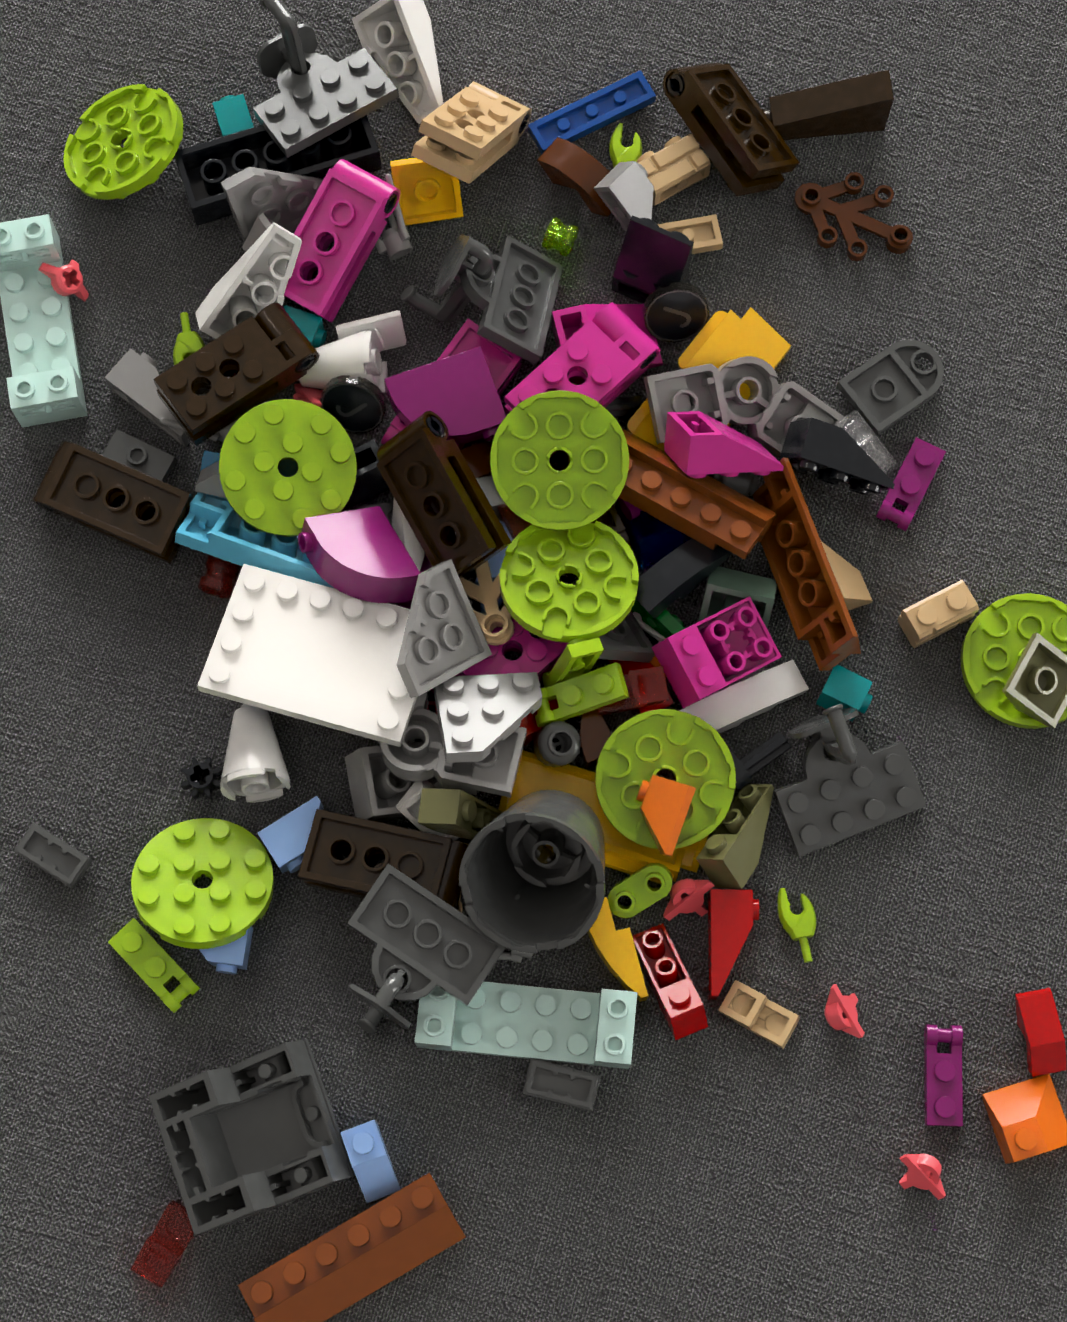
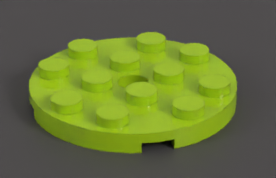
(153, 136)
(567, 424)
(281, 432)
(568, 611)
(997, 643)
(670, 742)
(205, 916)

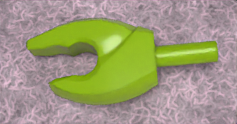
(618, 152)
(186, 342)
(799, 926)

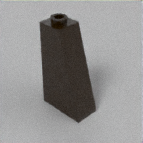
(833, 108)

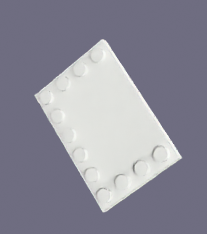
(311, 656)

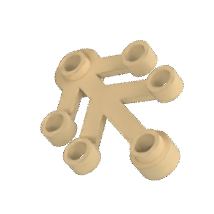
(488, 594)

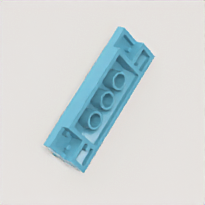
(220, 532)

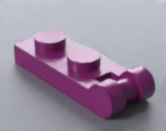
(911, 483)
(943, 1077)

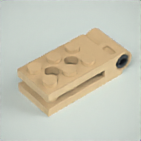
(471, 132)

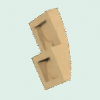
(759, 1014)

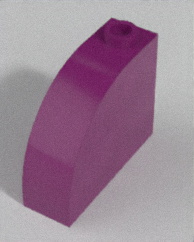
(455, 390)
(360, 555)

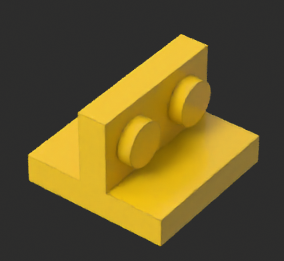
(426, 192)

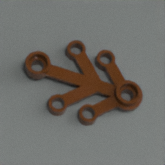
(849, 215)

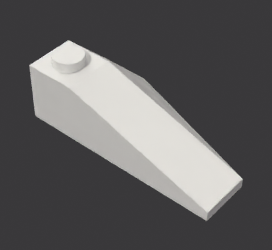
(403, 45)
(251, 282)

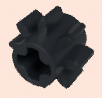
(192, 778)

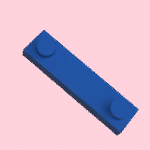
(593, 111)

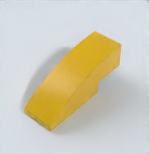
(618, 952)

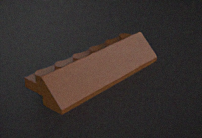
(693, 506)
(804, 572)
(355, 1257)

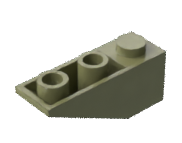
(454, 812)
(737, 842)

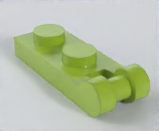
(574, 661)
(582, 694)
(152, 964)

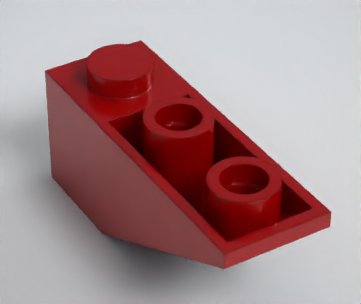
(670, 982)

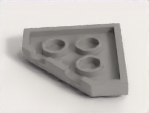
(274, 193)
(440, 632)
(482, 710)

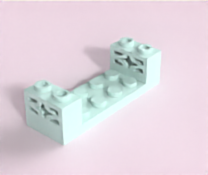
(38, 326)
(532, 1024)

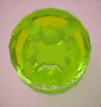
(560, 237)

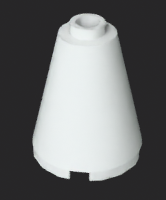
(353, 356)
(253, 758)

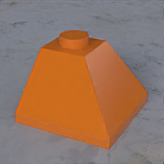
(665, 810)
(1026, 1118)

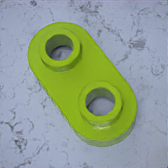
(639, 891)

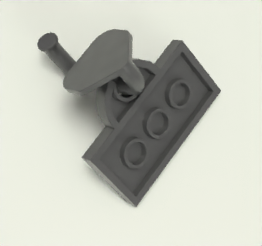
(317, 100)
(510, 288)
(848, 791)
(420, 939)

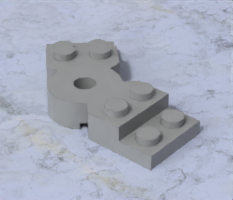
(718, 395)
(492, 775)

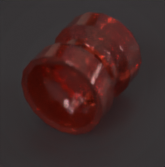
(218, 577)

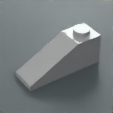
(134, 382)

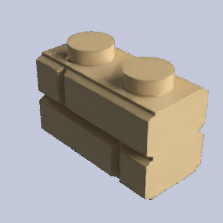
(675, 167)
(938, 613)

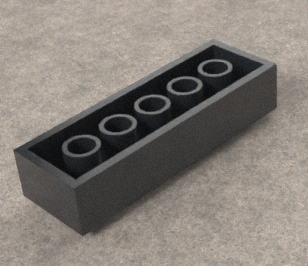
(213, 161)

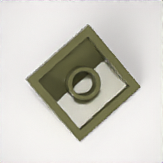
(1039, 682)

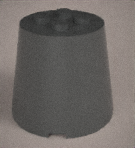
(531, 893)

